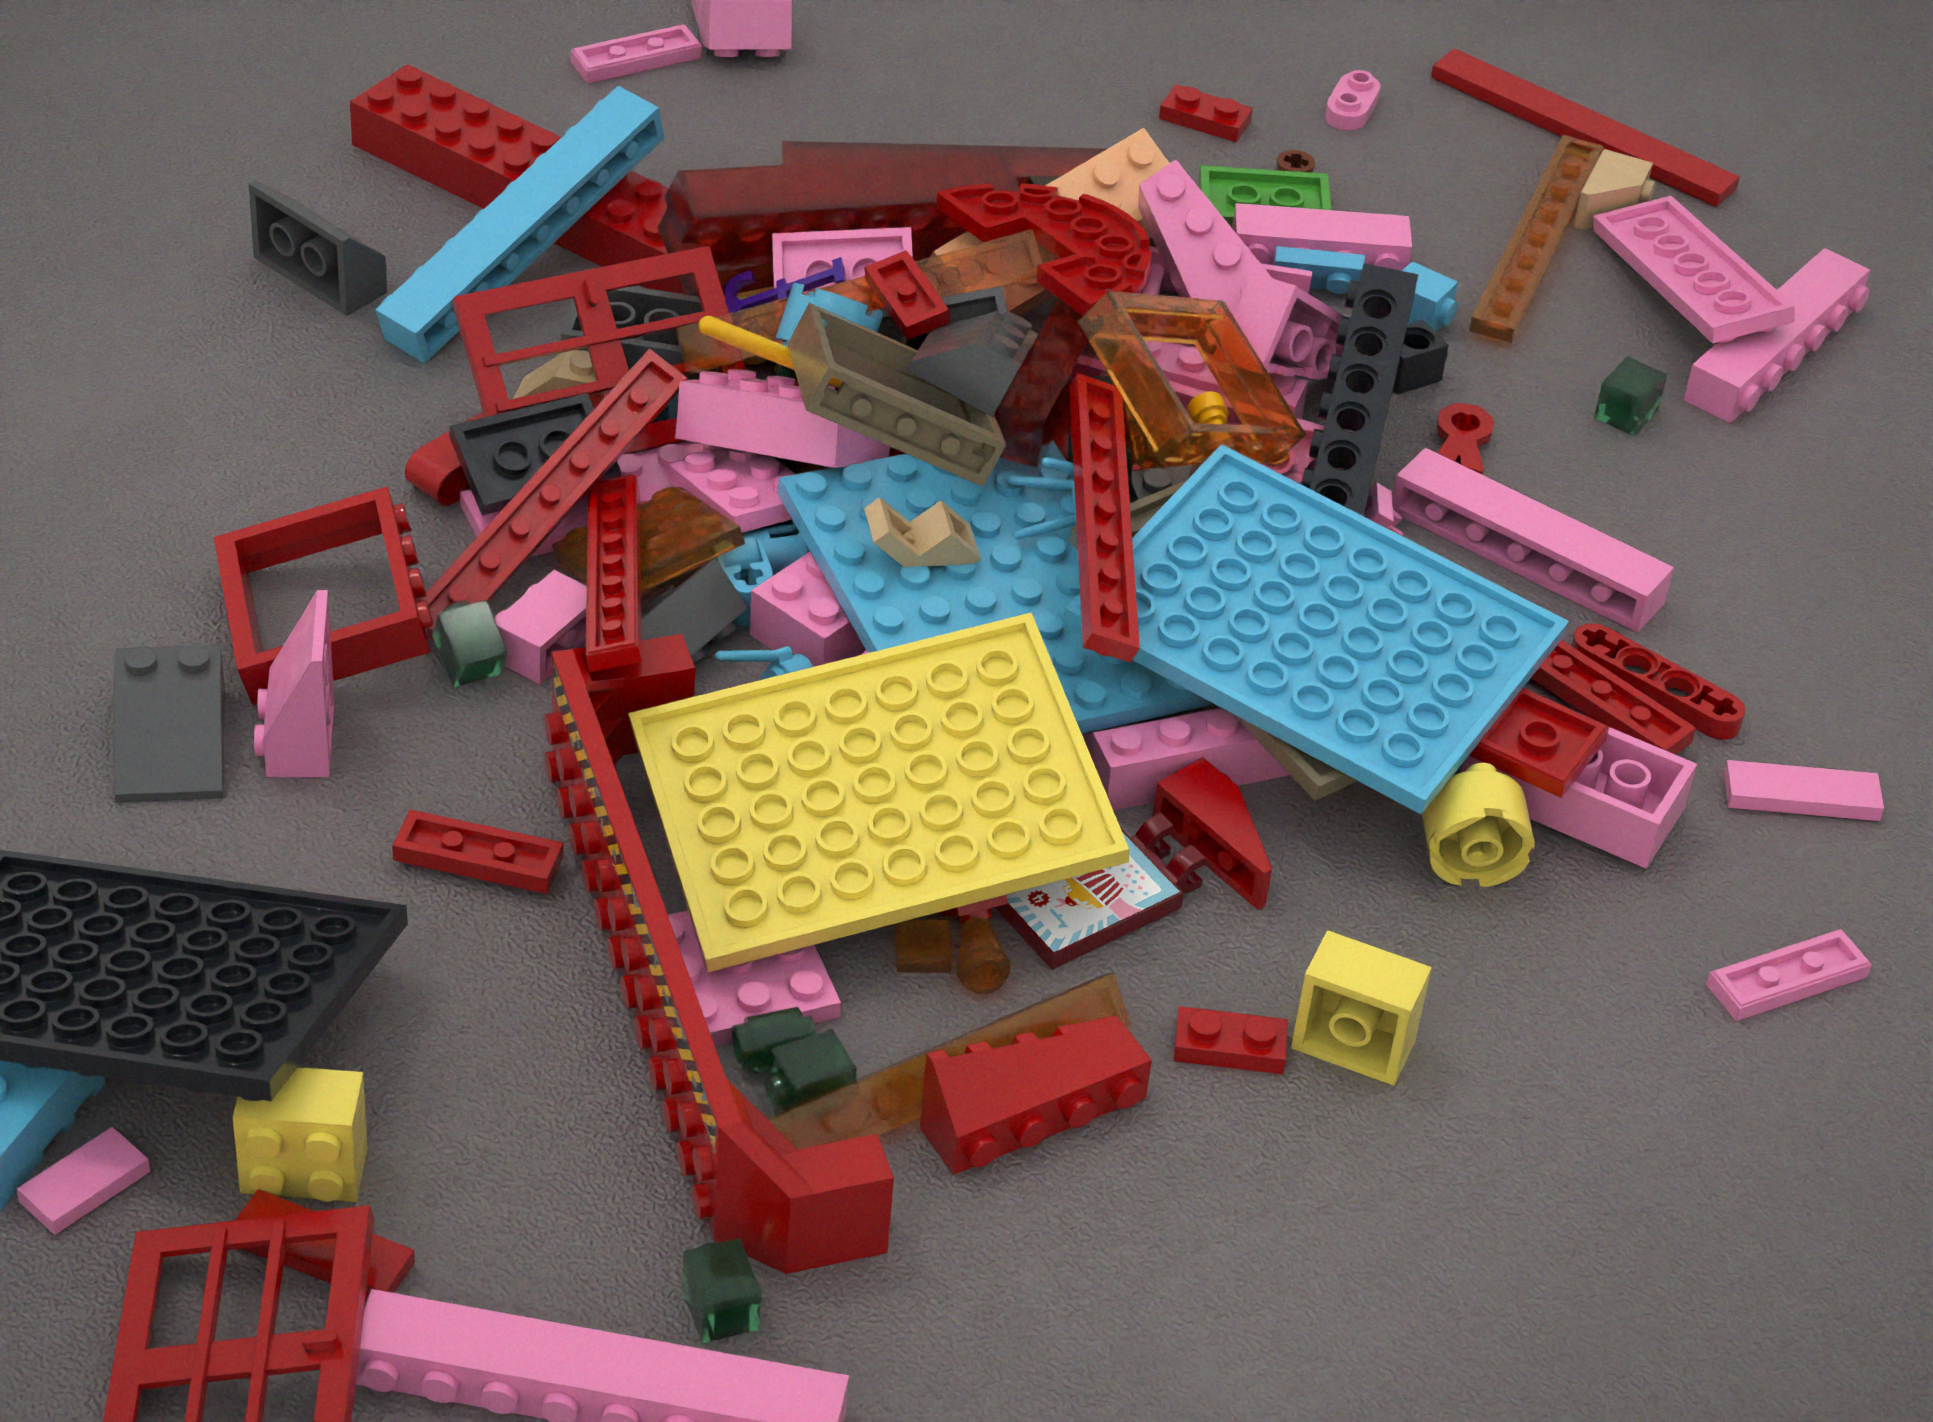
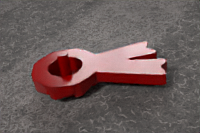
(1464, 430)

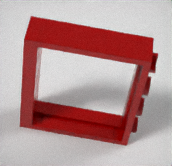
(308, 532)

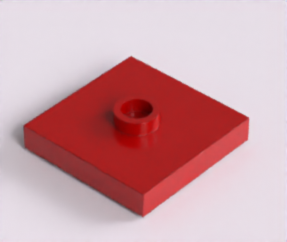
(1541, 742)

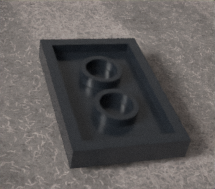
(510, 447)

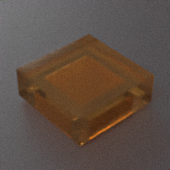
(923, 946)

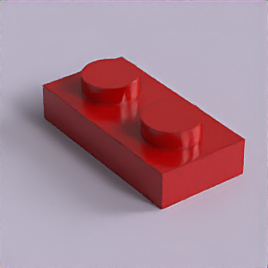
(1205, 113)
(907, 295)
(1230, 1040)

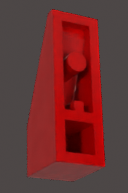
(1216, 821)

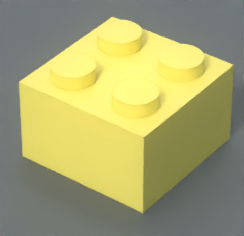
(1360, 1007)
(306, 1138)

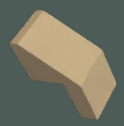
(930, 539)

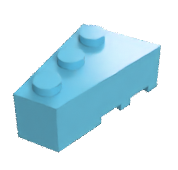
(32, 1112)

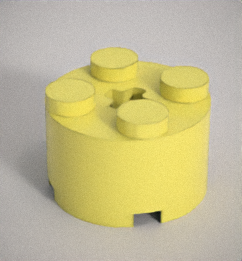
(1479, 828)

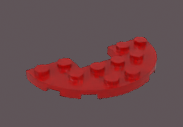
(1094, 240)

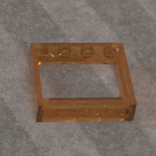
(1118, 334)

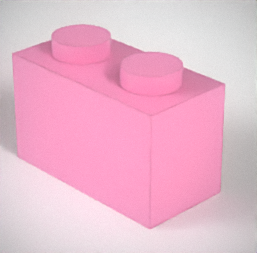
(542, 622)

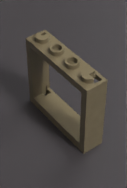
(888, 400)

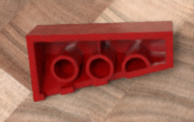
(1029, 1090)

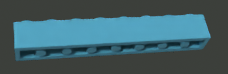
(522, 221)

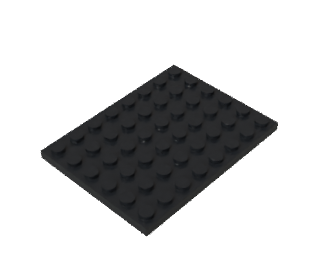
(175, 972)

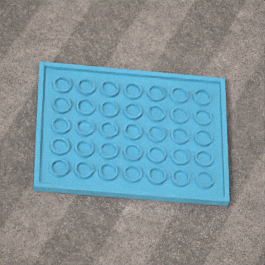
(1012, 578)
(1328, 627)

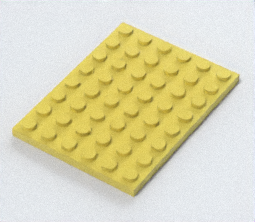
(874, 791)

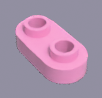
(1352, 100)

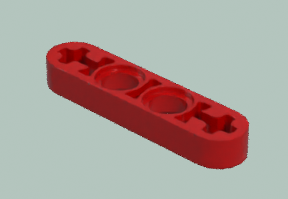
(1719, 711)

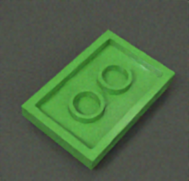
(1262, 187)

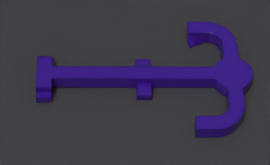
(782, 290)

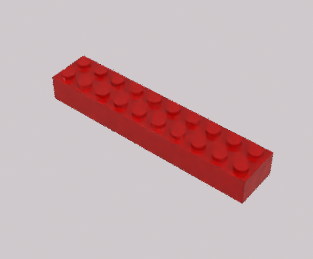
(482, 148)

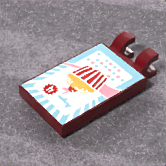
(1103, 905)

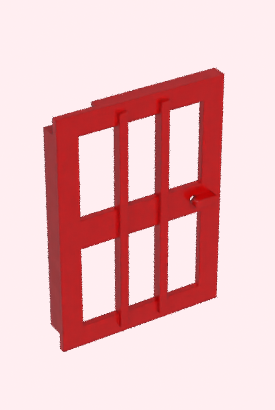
(597, 325)
(331, 1349)

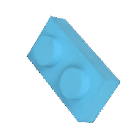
(1330, 269)

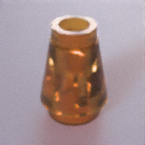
(981, 957)

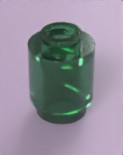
(766, 1031)

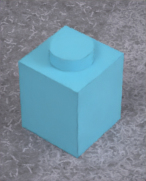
(1433, 297)

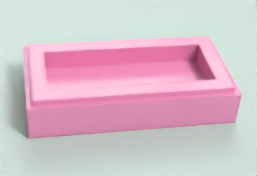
(83, 1180)

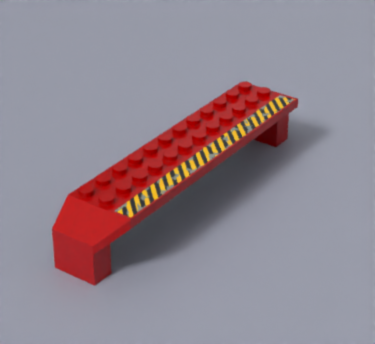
(749, 1179)

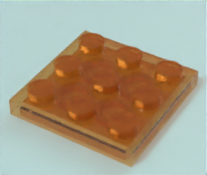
(674, 537)

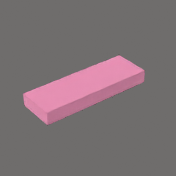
(635, 53)
(1803, 790)
(1788, 974)

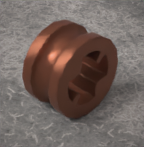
(1295, 161)

